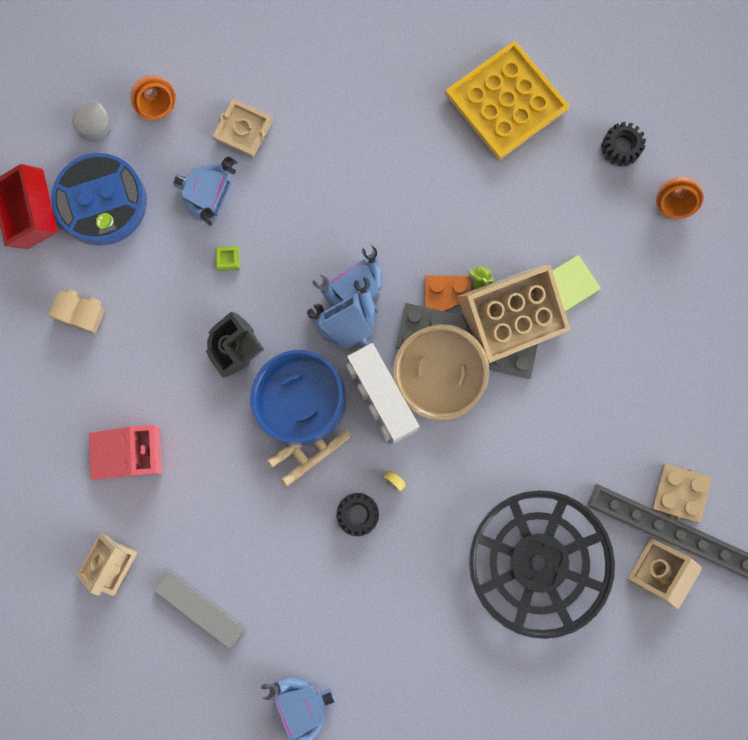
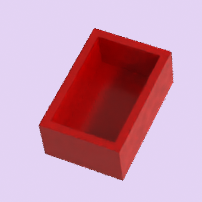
(25, 207)

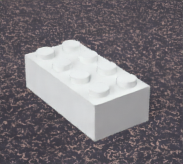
(382, 392)

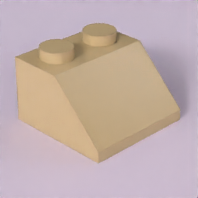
(665, 573)

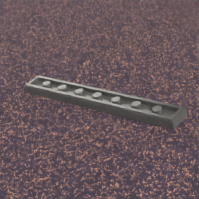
(669, 530)

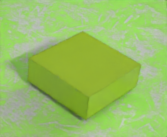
(227, 258)

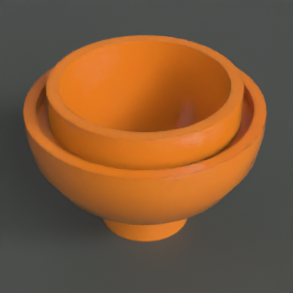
(156, 104)
(679, 198)

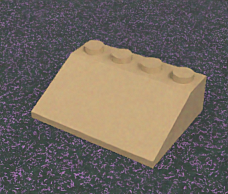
(515, 312)

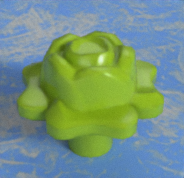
(481, 276)

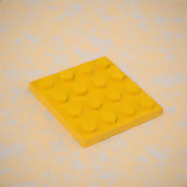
(507, 100)

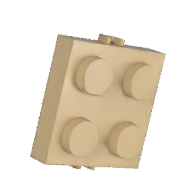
(242, 128)
(681, 493)

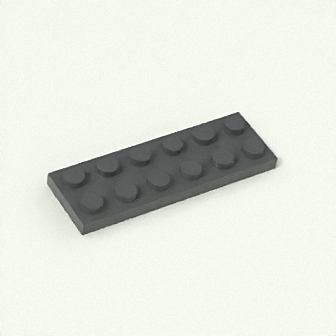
(420, 317)

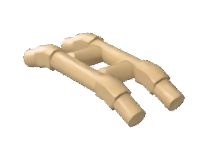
(305, 463)

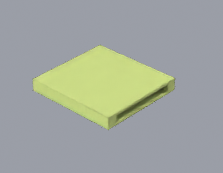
(574, 282)

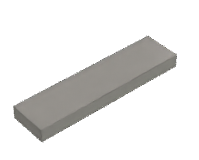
(199, 609)

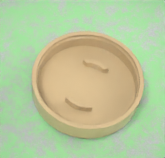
(441, 372)

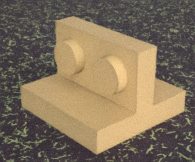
(105, 565)

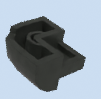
(232, 344)

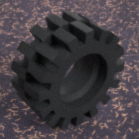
(631, 135)
(372, 514)

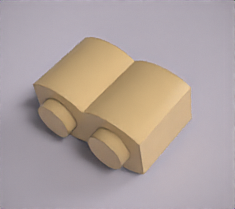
(77, 311)

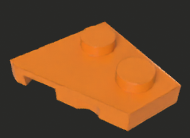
(443, 291)

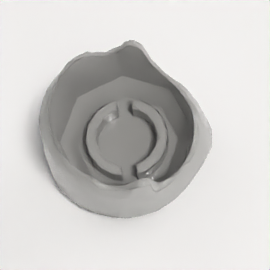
(91, 121)

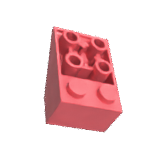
(125, 452)

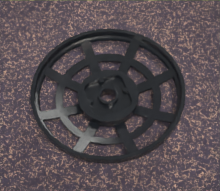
(556, 565)

